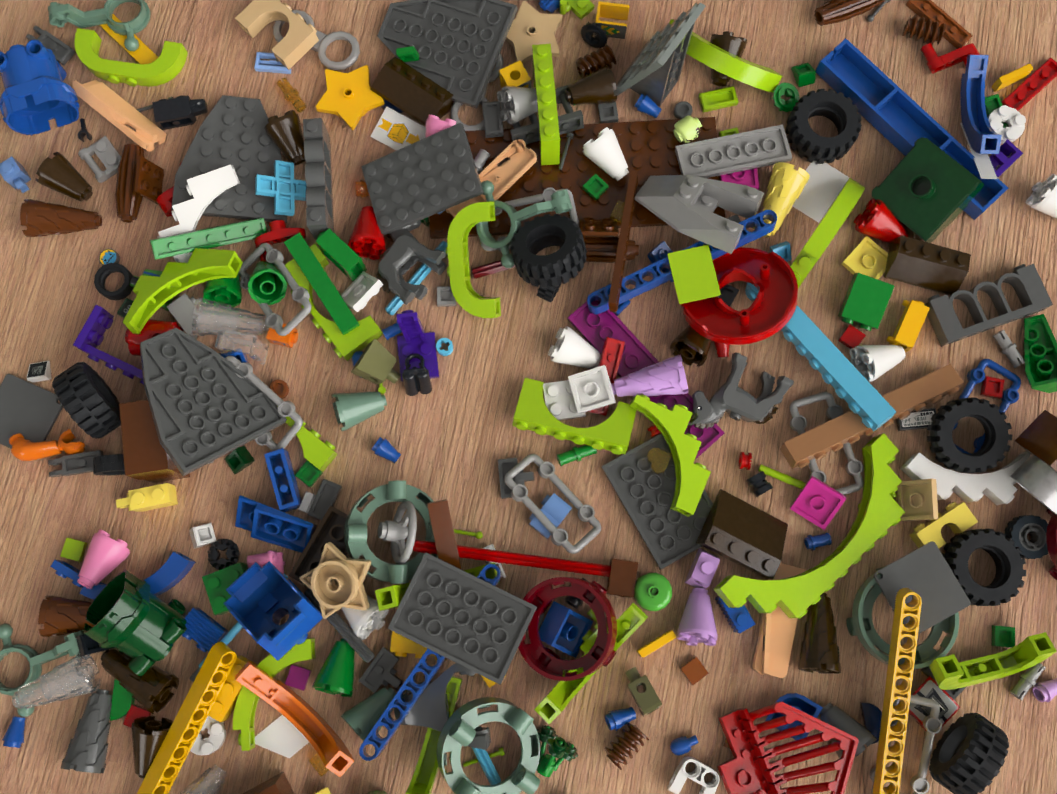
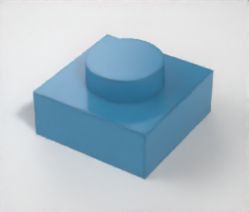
(782, 249)

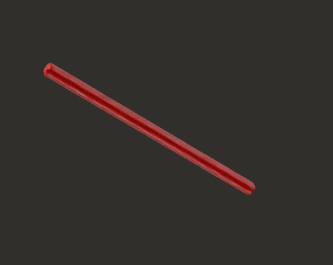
(520, 559)

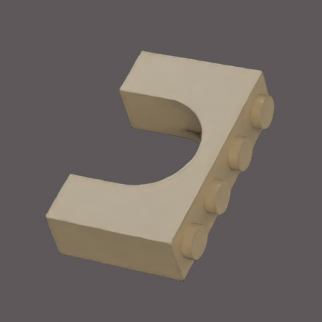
(298, 39)

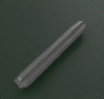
(344, 630)

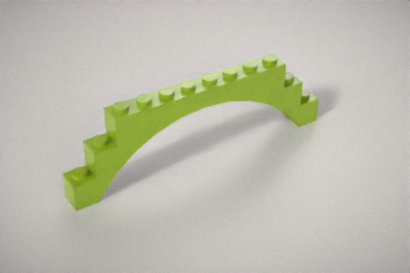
(874, 517)

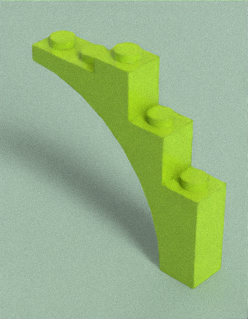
(176, 277)
(672, 424)

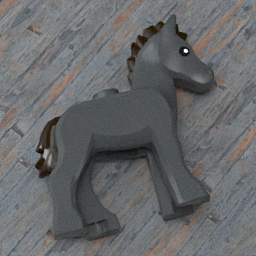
(401, 257)
(737, 401)

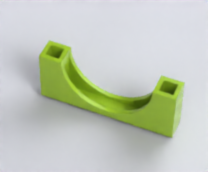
(546, 102)
(345, 344)
(609, 435)

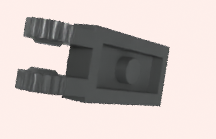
(60, 50)
(74, 463)

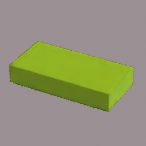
(718, 99)

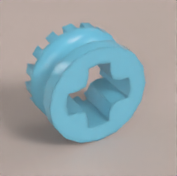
(442, 352)

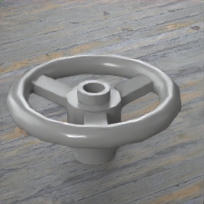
(397, 532)

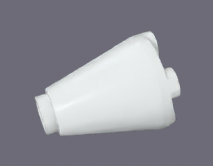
(607, 154)
(1045, 196)
(573, 350)
(876, 359)
(365, 621)

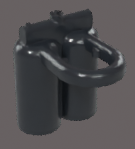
(416, 379)

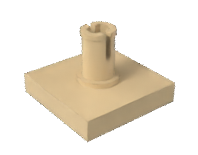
(918, 499)

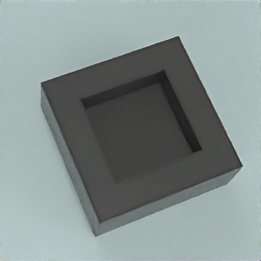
(608, 113)

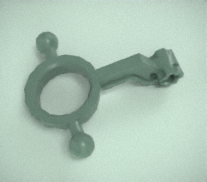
(63, 13)
(560, 203)
(69, 647)

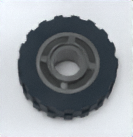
(1036, 527)

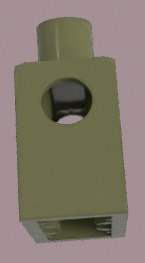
(376, 364)
(646, 701)

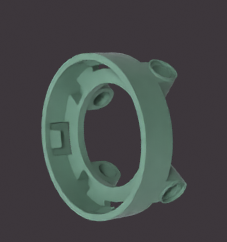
(356, 530)
(862, 626)
(460, 732)

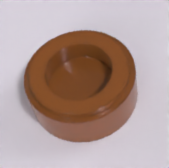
(280, 388)

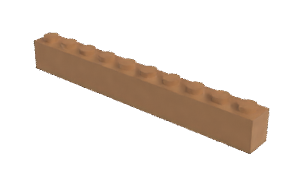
(850, 427)

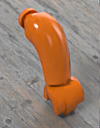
(28, 450)

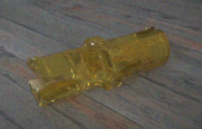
(291, 95)

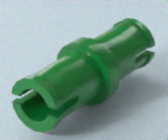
(575, 454)

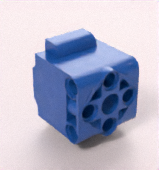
(260, 602)

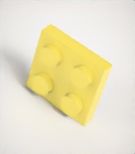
(867, 259)

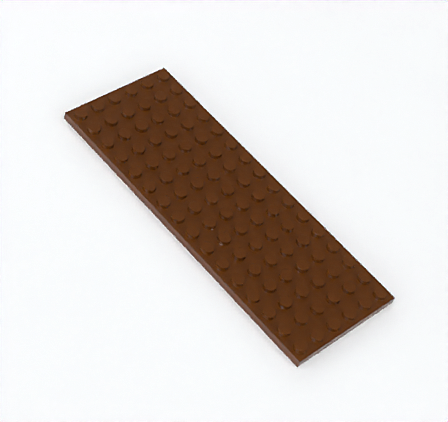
(645, 146)

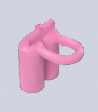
(263, 558)

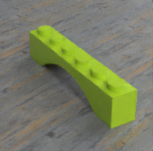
(314, 450)

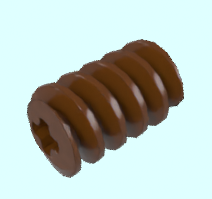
(924, 29)
(595, 60)
(625, 745)

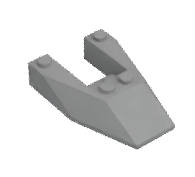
(689, 206)

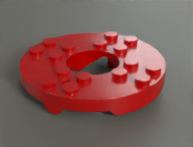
(768, 312)

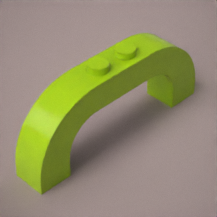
(153, 74)
(458, 259)
(954, 674)

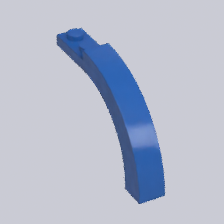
(161, 581)

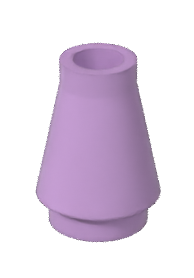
(1045, 690)

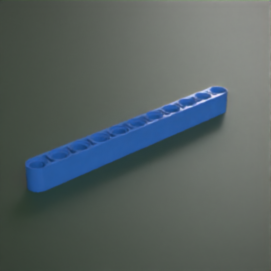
(658, 278)
(416, 689)

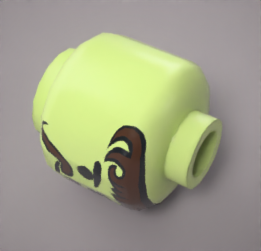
(687, 129)

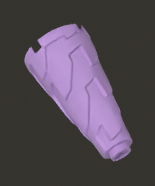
(654, 380)

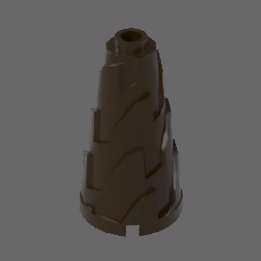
(819, 646)
(150, 690)

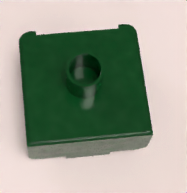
(927, 190)

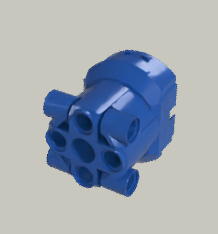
(35, 90)

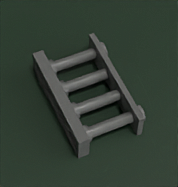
(567, 123)

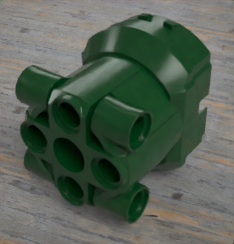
(135, 621)

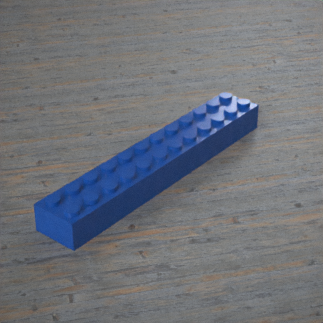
(898, 115)

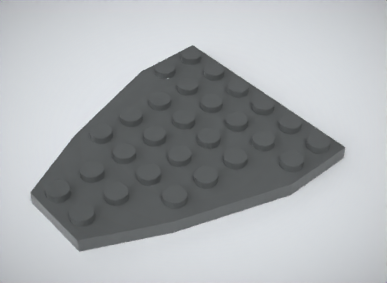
(454, 40)
(234, 137)
(200, 401)

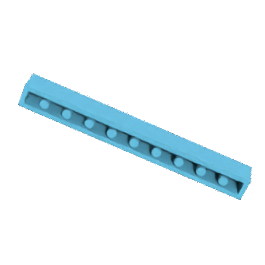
(834, 367)

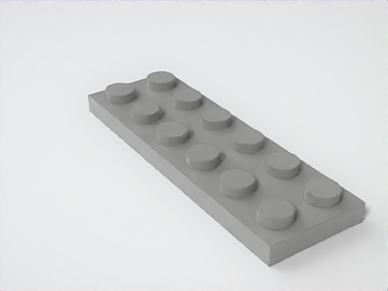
(734, 152)

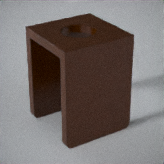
(622, 578)

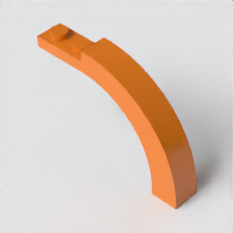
(315, 729)

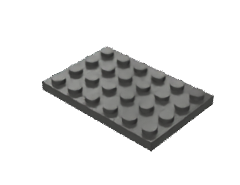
(422, 179)
(648, 502)
(462, 618)

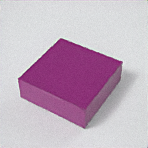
(298, 677)

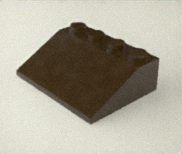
(744, 535)

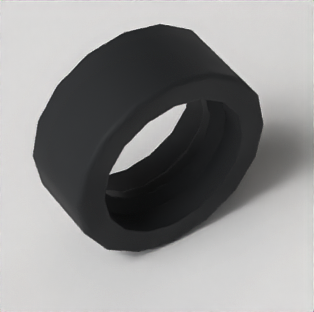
(104, 272)

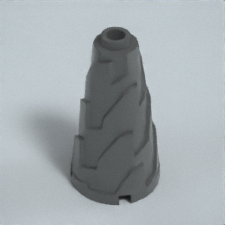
(89, 745)

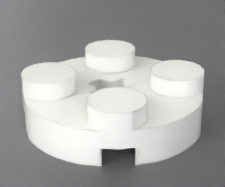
(1012, 118)
(214, 742)

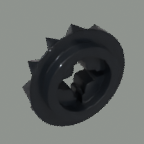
(587, 34)
(232, 554)

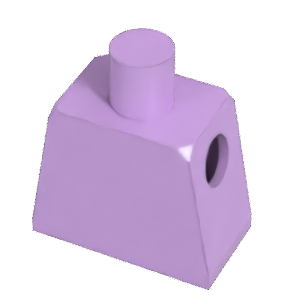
(702, 569)

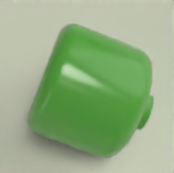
(648, 600)

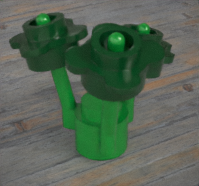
(557, 748)

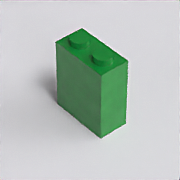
(865, 301)

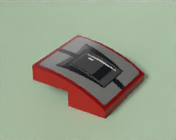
(930, 690)

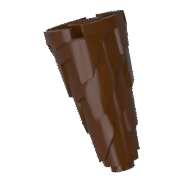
(53, 219)
(62, 616)

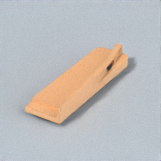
(120, 113)
(505, 175)
(778, 634)

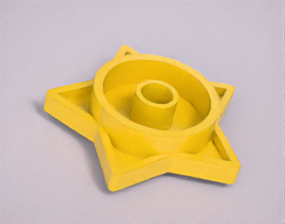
(349, 95)

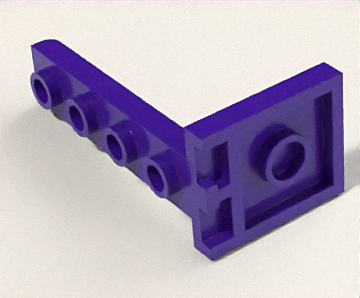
(92, 336)
(416, 341)

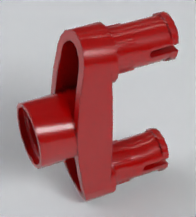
(278, 234)

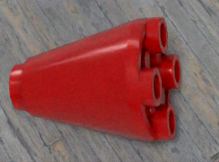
(879, 222)
(366, 236)

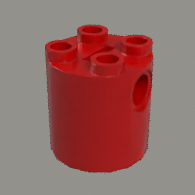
(151, 329)

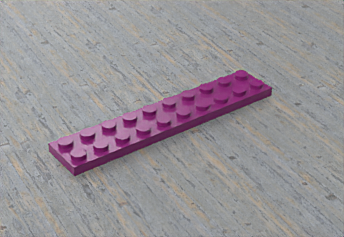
(634, 357)

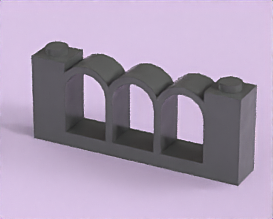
(318, 177)
(1026, 285)

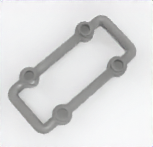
(545, 196)
(299, 293)
(285, 408)
(798, 423)
(558, 536)
(933, 726)

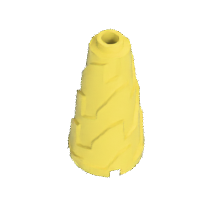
(783, 190)

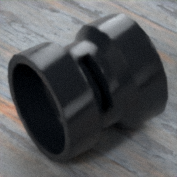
(759, 484)

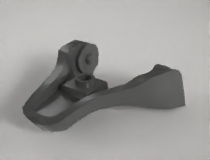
(432, 707)

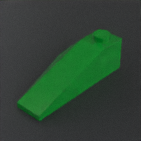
(1040, 354)

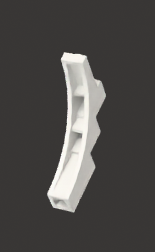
(204, 190)
(969, 487)

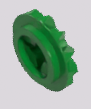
(789, 91)

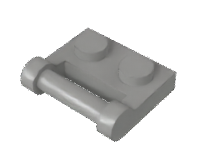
(107, 154)

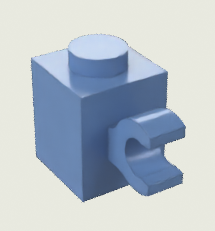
(15, 174)

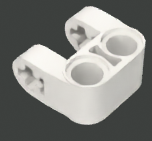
(697, 775)

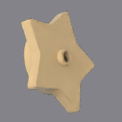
(533, 29)
(338, 581)

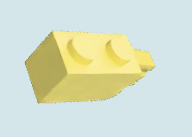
(149, 498)

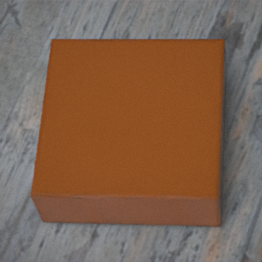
(694, 670)

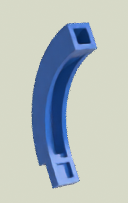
(973, 111)

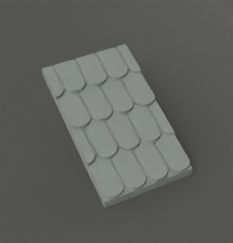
(661, 59)

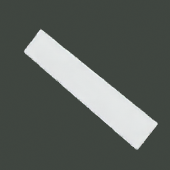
(982, 162)

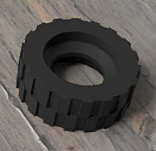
(109, 465)

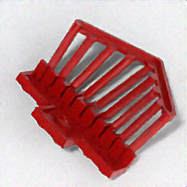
(753, 773)

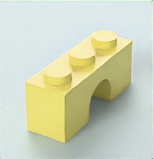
(956, 516)

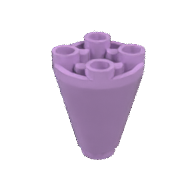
(698, 620)

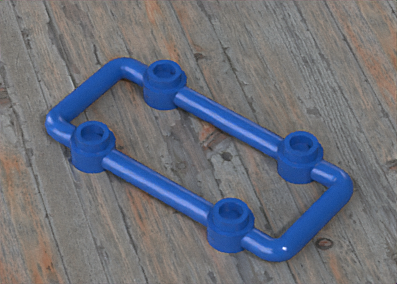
(1009, 395)

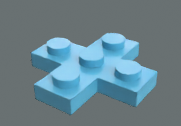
(282, 188)

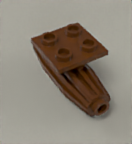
(841, 10)
(136, 180)
(600, 240)

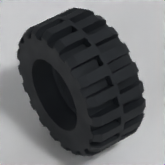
(829, 105)
(544, 233)
(88, 400)
(995, 435)
(1007, 562)
(969, 755)

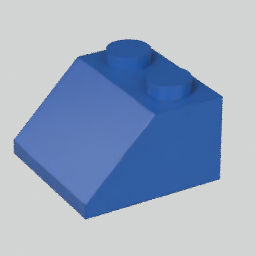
(564, 629)

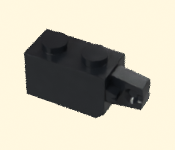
(178, 111)

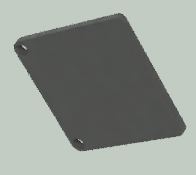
(26, 410)
(931, 578)

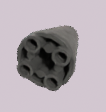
(838, 718)

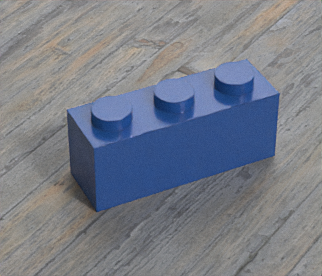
(283, 480)

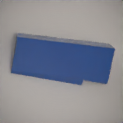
(273, 525)

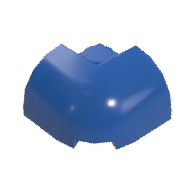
(801, 703)

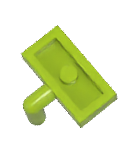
(579, 7)
(590, 637)

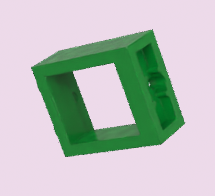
(340, 254)

